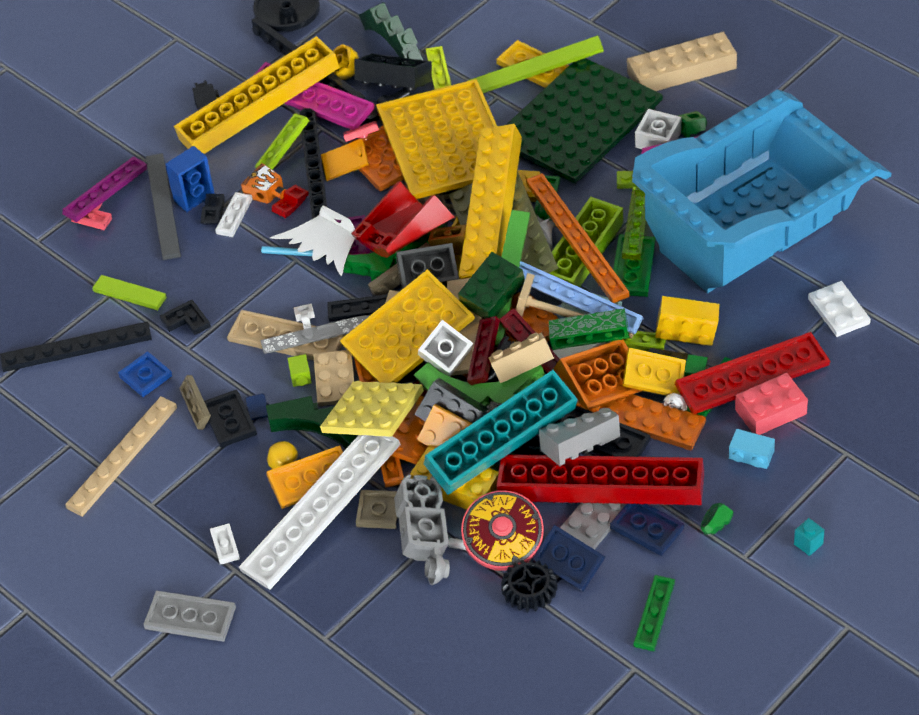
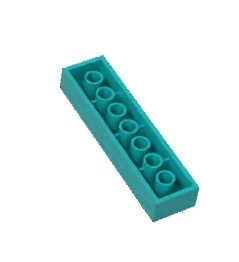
(500, 432)

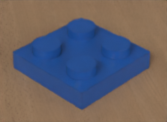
(145, 374)

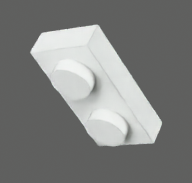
(224, 544)

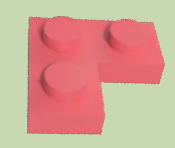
(96, 219)

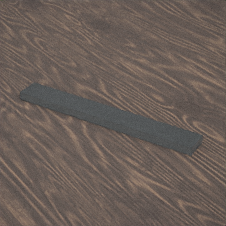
(163, 206)

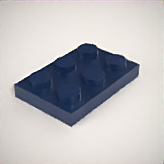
(647, 527)
(569, 558)

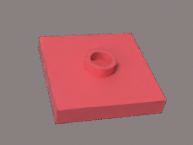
(361, 131)

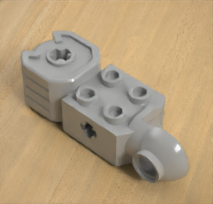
(423, 524)

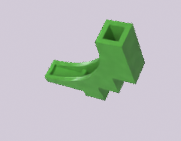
(481, 392)

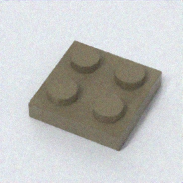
(376, 509)

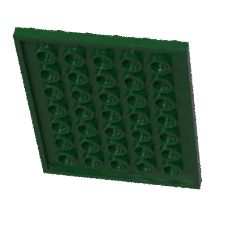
(581, 118)

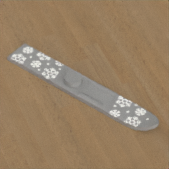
(311, 334)

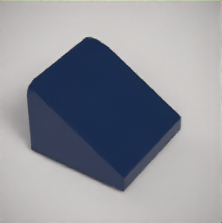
(257, 406)

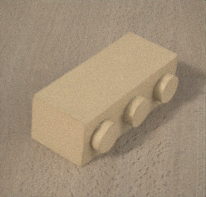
(520, 357)

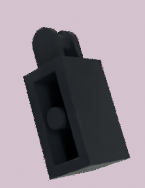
(204, 94)

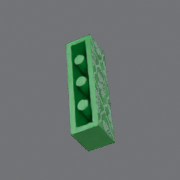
(588, 329)

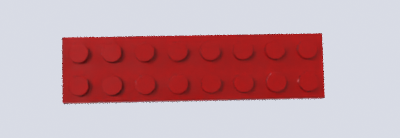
(725, 381)

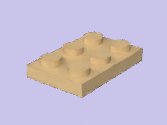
(332, 376)

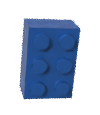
(189, 178)

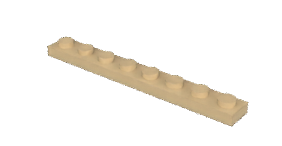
(121, 456)

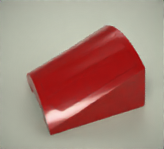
(399, 221)

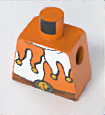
(263, 184)

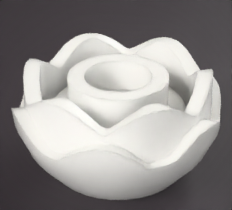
(675, 400)

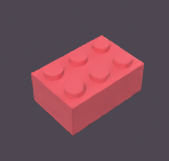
(771, 404)

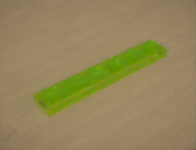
(635, 226)

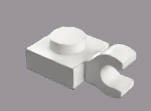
(304, 314)

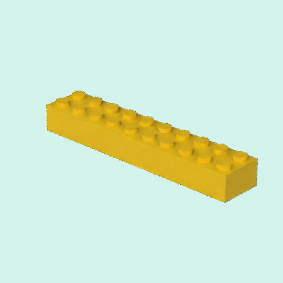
(257, 96)
(490, 196)

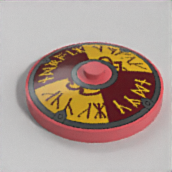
(502, 530)

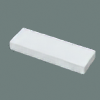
(234, 214)

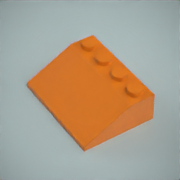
(596, 374)

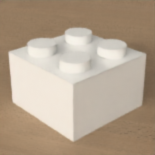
(657, 129)
(445, 348)

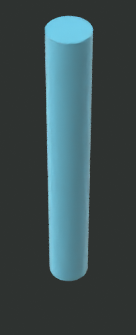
(285, 251)

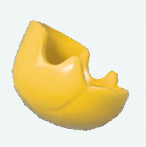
(281, 454)

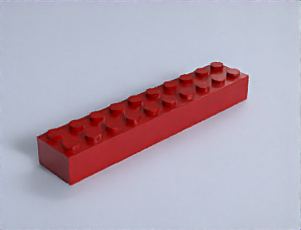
(604, 479)

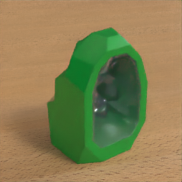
(716, 518)

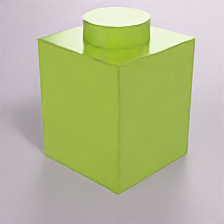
(299, 370)

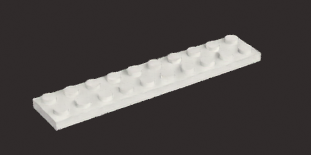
(317, 508)

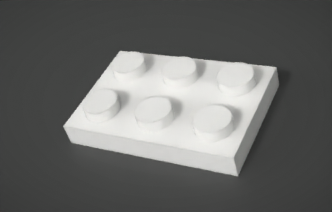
(839, 308)

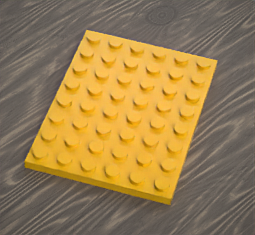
(437, 136)

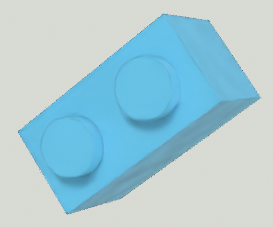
(751, 448)

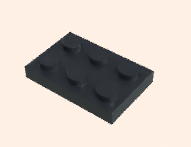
(229, 418)

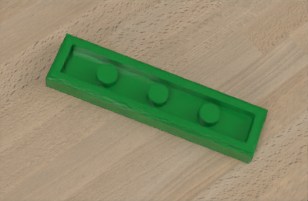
(654, 613)

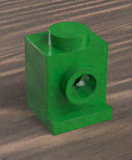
(692, 123)

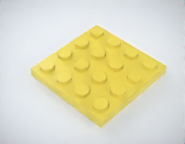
(372, 408)

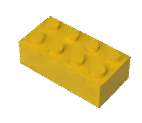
(467, 493)

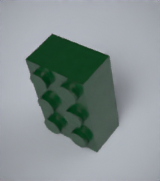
(491, 286)

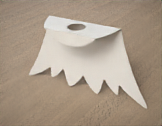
(324, 237)

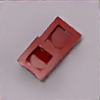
(291, 201)

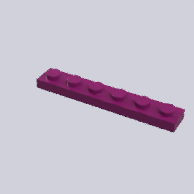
(104, 189)

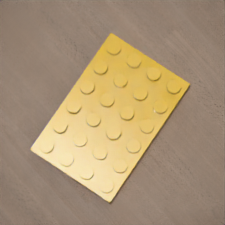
(392, 335)

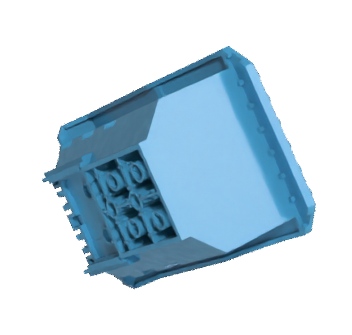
(748, 188)

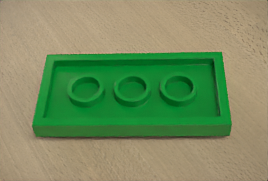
(635, 273)

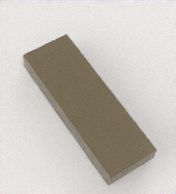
(194, 402)

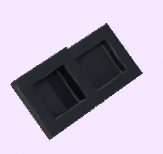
(213, 209)

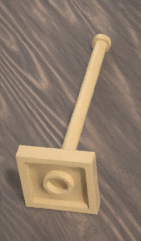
(526, 301)

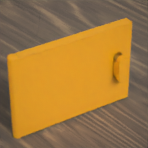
(344, 159)

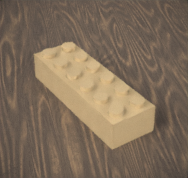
(683, 62)

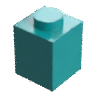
(809, 536)

